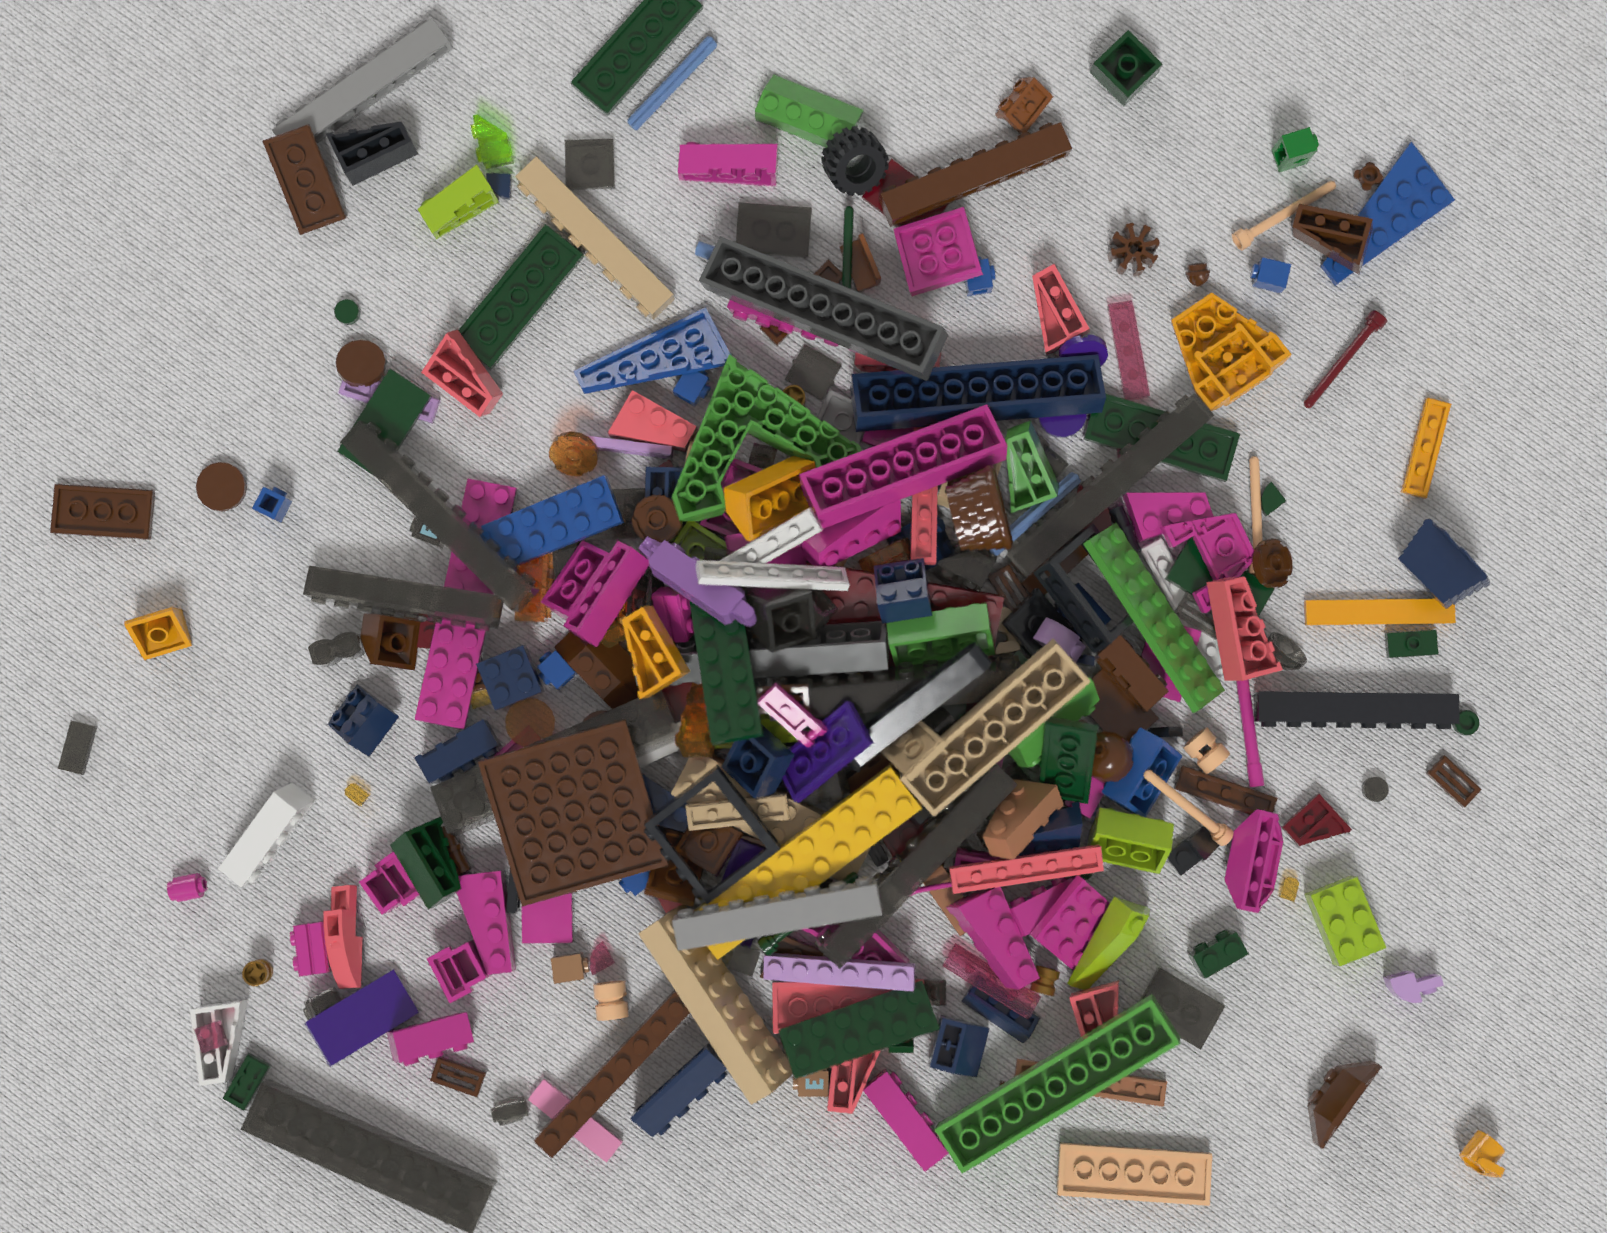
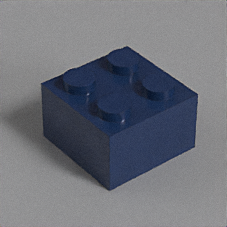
(510, 677)
(758, 763)

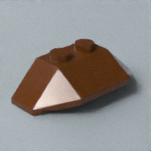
(602, 668)
(1337, 1097)

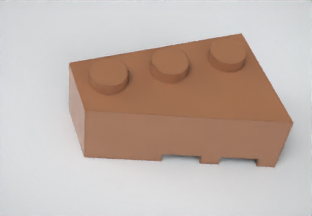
(1020, 816)

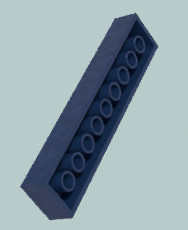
(1008, 388)

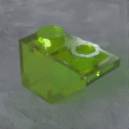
(493, 142)

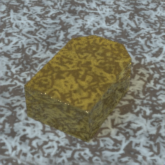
(480, 699)
(356, 794)
(1289, 888)

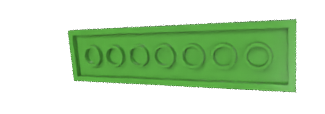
(1154, 617)

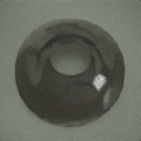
(1287, 652)

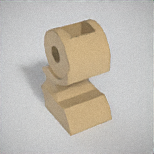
(1010, 644)

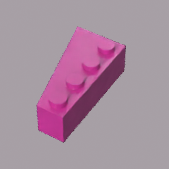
(852, 535)
(485, 906)
(996, 935)

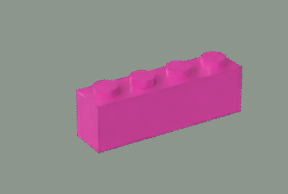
(607, 593)
(905, 1119)

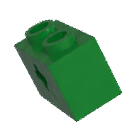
(1294, 149)

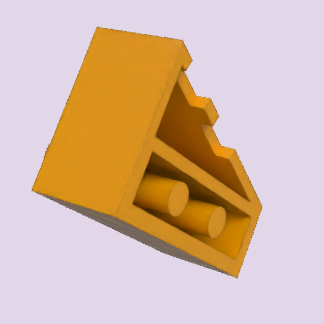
(652, 651)

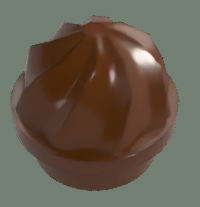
(1197, 273)

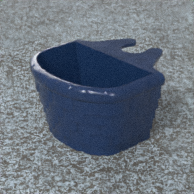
(1442, 565)

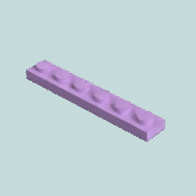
(853, 973)

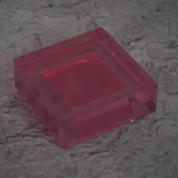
(211, 1036)

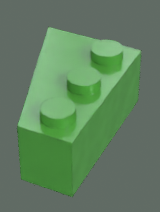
(1028, 468)

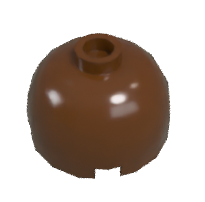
(1112, 757)

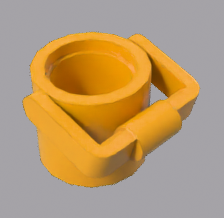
(1482, 1155)

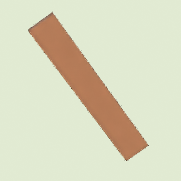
(1129, 1088)

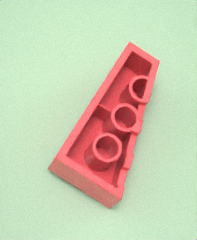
(1239, 631)

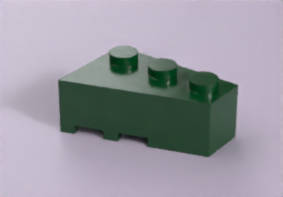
(427, 862)

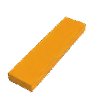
(1426, 448)

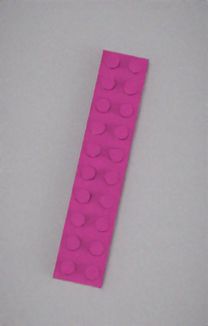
(453, 649)

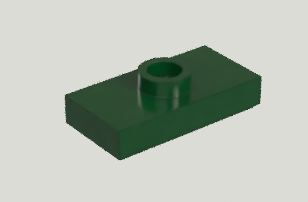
(1411, 644)
(246, 1081)

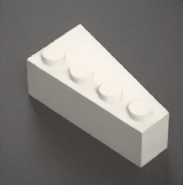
(266, 834)

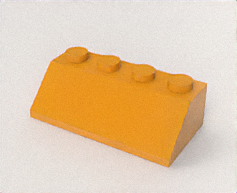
(767, 497)

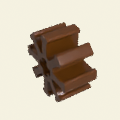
(1124, 246)

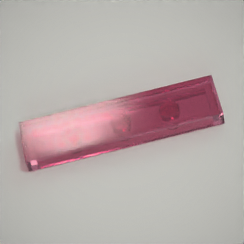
(1128, 350)
(983, 977)

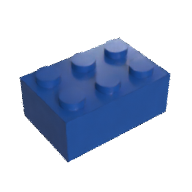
(1133, 790)

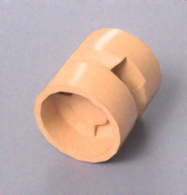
(1210, 758)
(611, 1002)

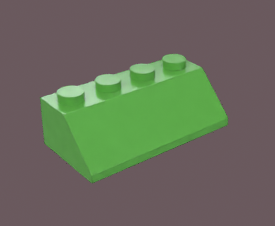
(804, 111)
(941, 634)
(1029, 750)

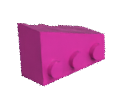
(1154, 510)
(1033, 908)

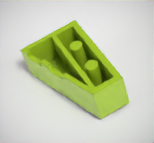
(458, 203)

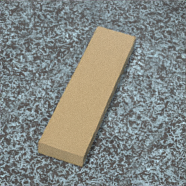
(723, 814)

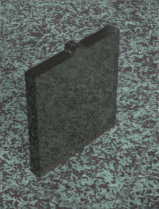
(813, 372)

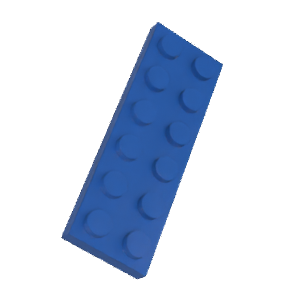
(556, 521)

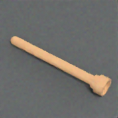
(1243, 238)
(1255, 504)
(1220, 832)

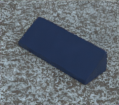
(1000, 1015)

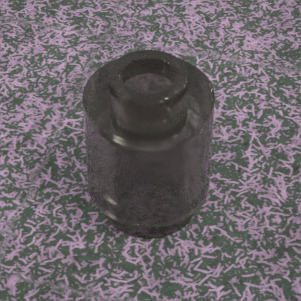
(509, 1110)

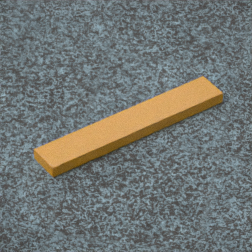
(1377, 612)

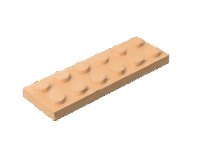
(1134, 1174)

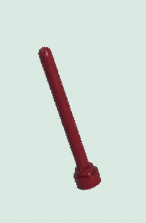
(1374, 322)

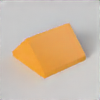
(159, 632)

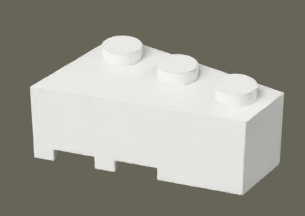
(218, 1064)

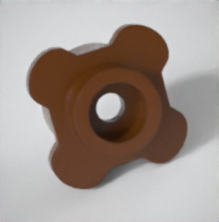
(1373, 171)

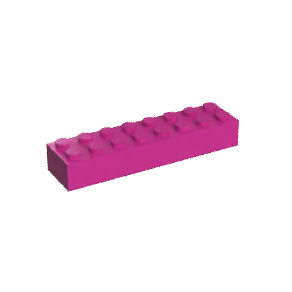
(904, 466)

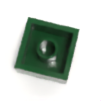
(1125, 68)

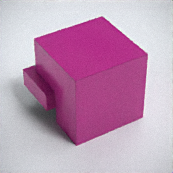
(389, 885)
(458, 970)

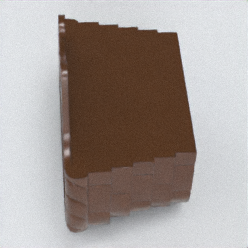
(980, 512)

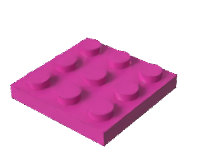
(937, 251)
(1071, 922)

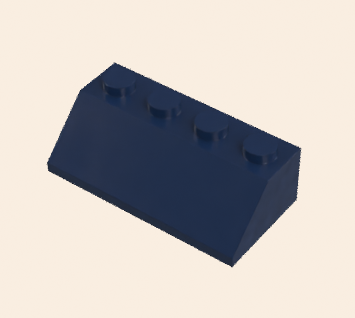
(680, 1090)

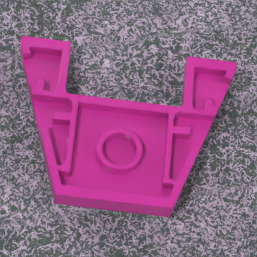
(1221, 545)

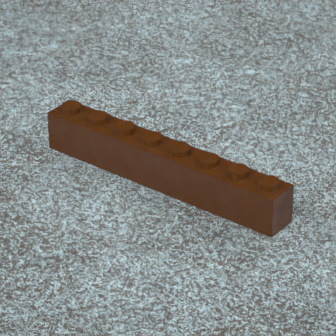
(974, 174)
(612, 1075)

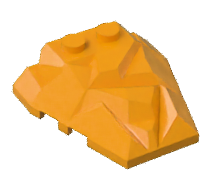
(1225, 351)

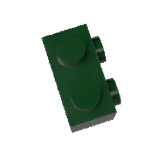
(1218, 953)

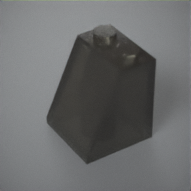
(782, 616)

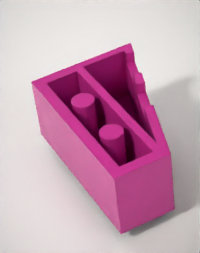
(430, 1038)

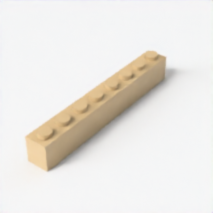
(594, 238)

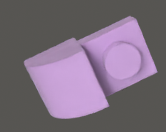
(1062, 635)
(1408, 988)

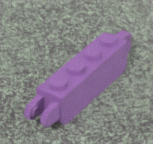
(679, 572)

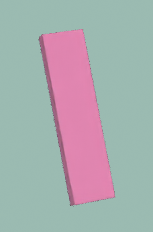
(591, 1134)

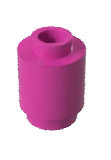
(187, 887)

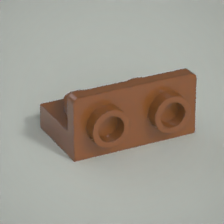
(1024, 104)

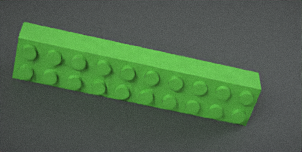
(1057, 1083)

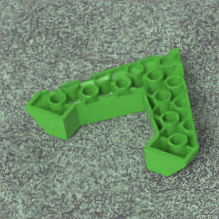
(741, 406)

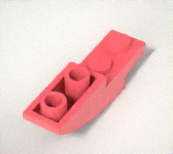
(342, 945)

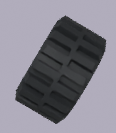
(846, 147)

